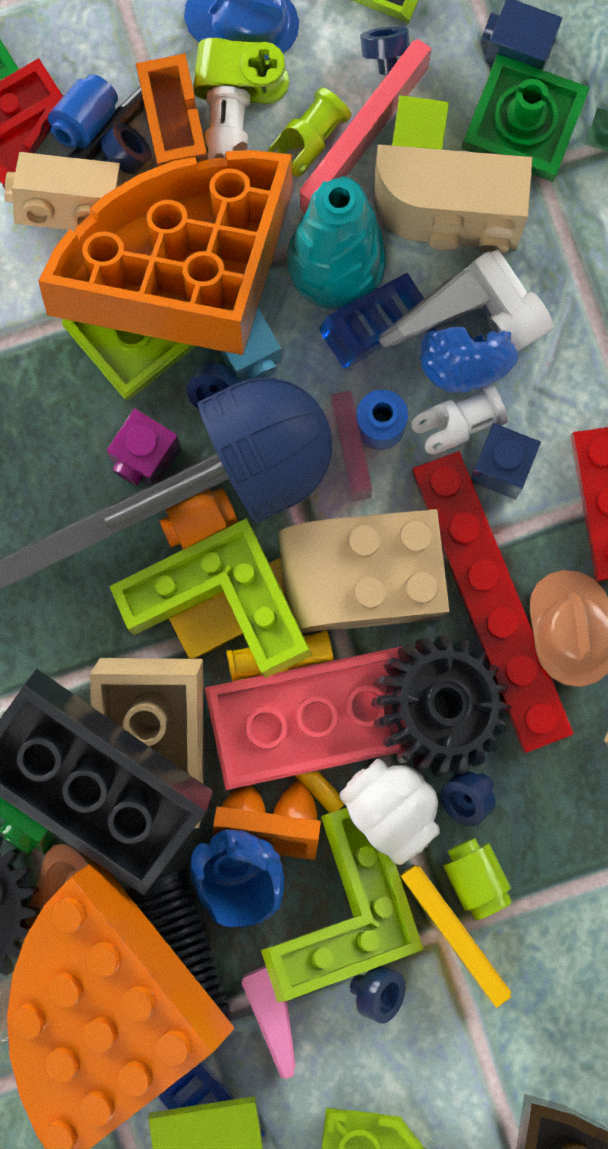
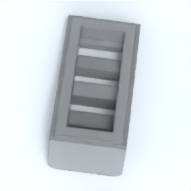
(445, 304)

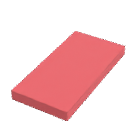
(299, 720)

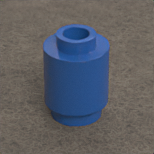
(83, 111)
(382, 434)

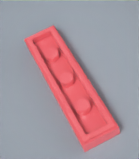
(370, 119)

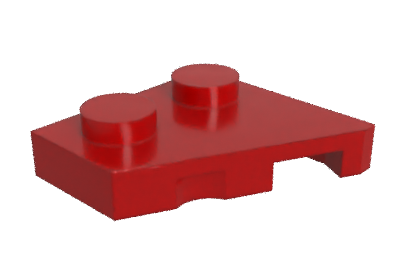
(24, 111)

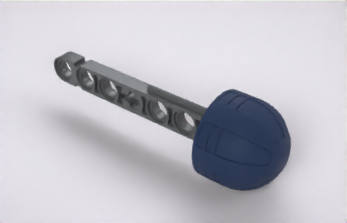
(266, 441)

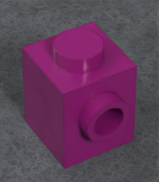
(143, 450)

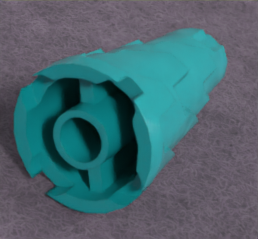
(337, 246)

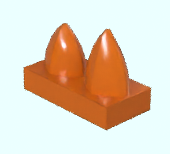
(290, 829)

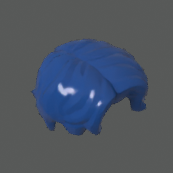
(464, 364)
(237, 878)

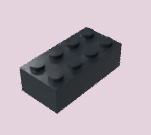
(95, 783)

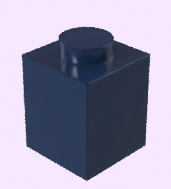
(521, 34)
(505, 461)

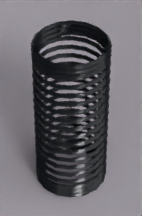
(162, 891)

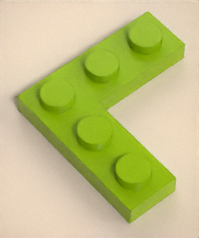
(227, 563)
(374, 936)

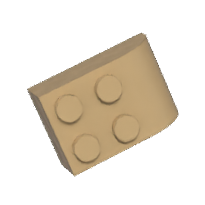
(453, 196)
(364, 571)
(157, 704)

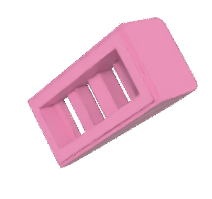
(272, 1019)

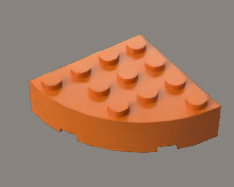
(176, 251)
(101, 1014)

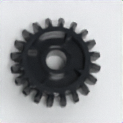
(411, 711)

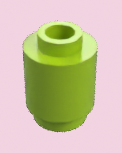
(477, 878)

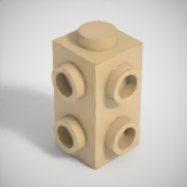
(57, 189)

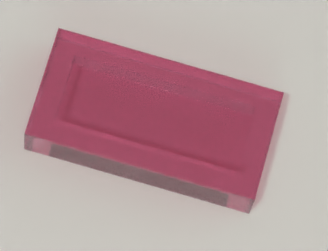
(351, 446)

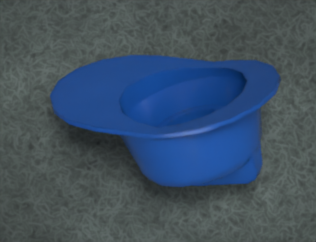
(244, 21)

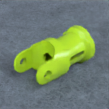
(312, 129)

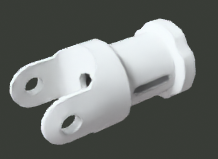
(226, 121)
(460, 419)

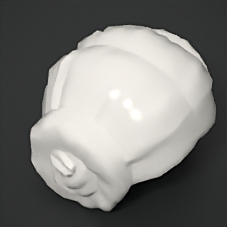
(393, 809)

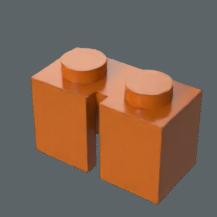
(167, 101)

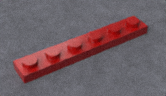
(492, 601)

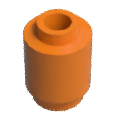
(198, 518)

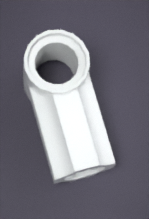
(509, 302)

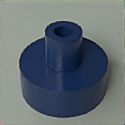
(385, 46)
(125, 146)
(209, 380)
(468, 798)
(379, 993)

